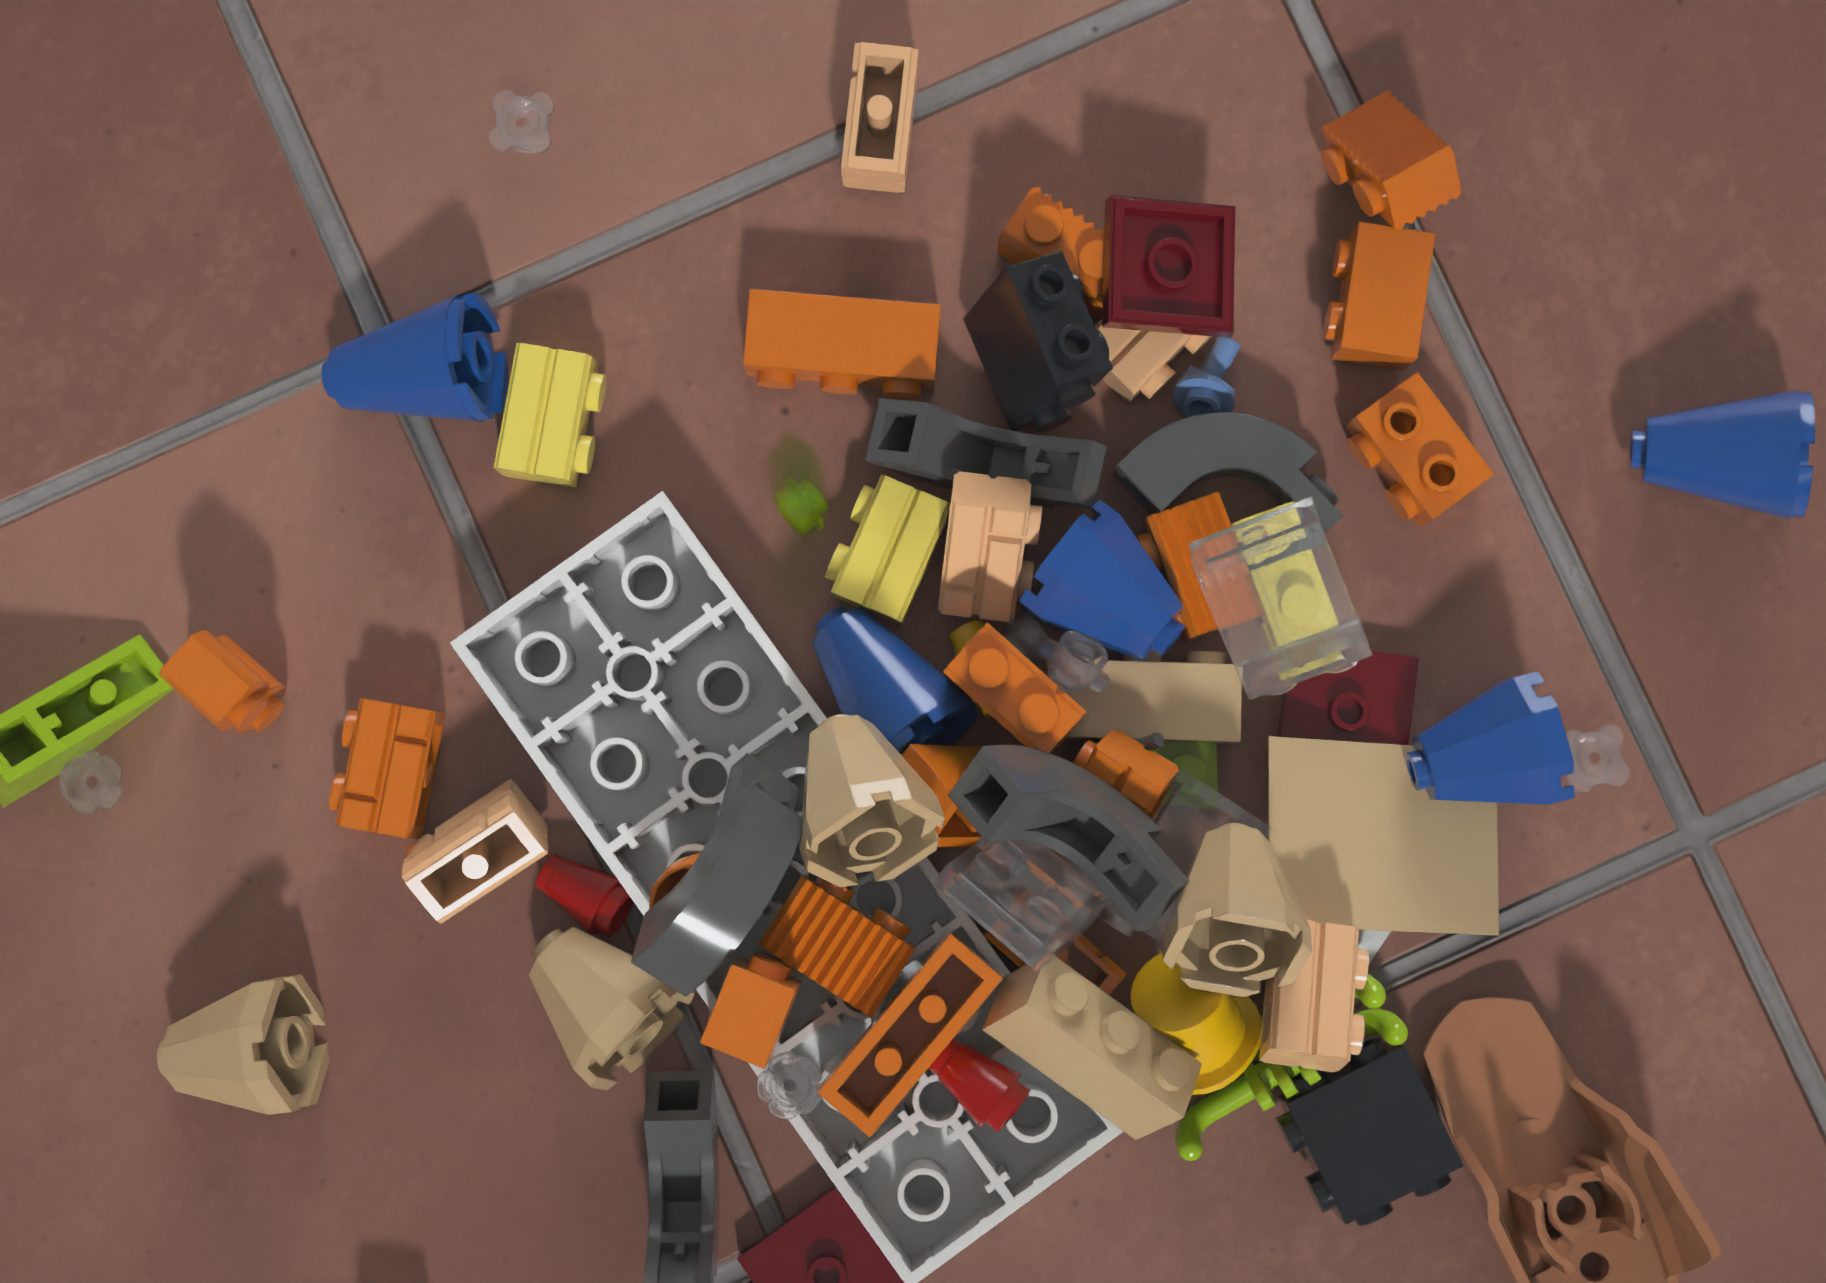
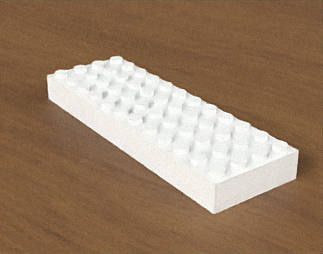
(635, 698)

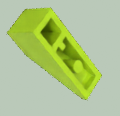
(76, 716)

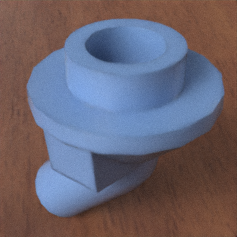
(1205, 385)

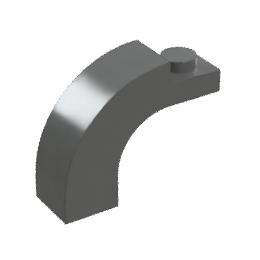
(936, 444)
(1219, 447)
(1057, 804)
(728, 884)
(682, 1177)

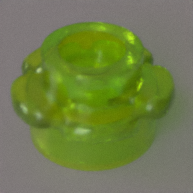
(800, 505)

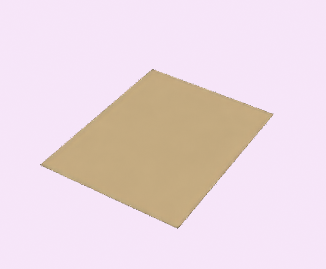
(1373, 847)

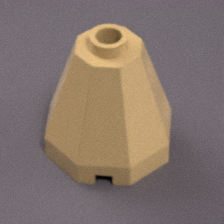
(863, 805)
(1236, 917)
(602, 1004)
(250, 1048)

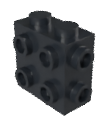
(1038, 342)
(1368, 1134)

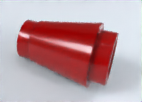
(586, 894)
(980, 1084)

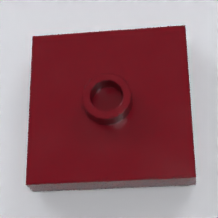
(1168, 266)
(1356, 705)
(819, 1246)

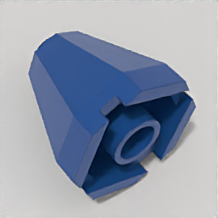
(1106, 588)
(1496, 749)

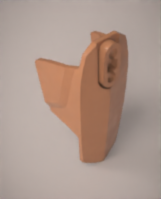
(1555, 1158)

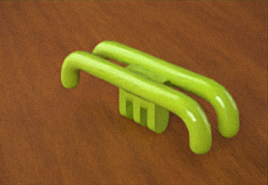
(1263, 1077)

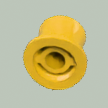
(1208, 1025)

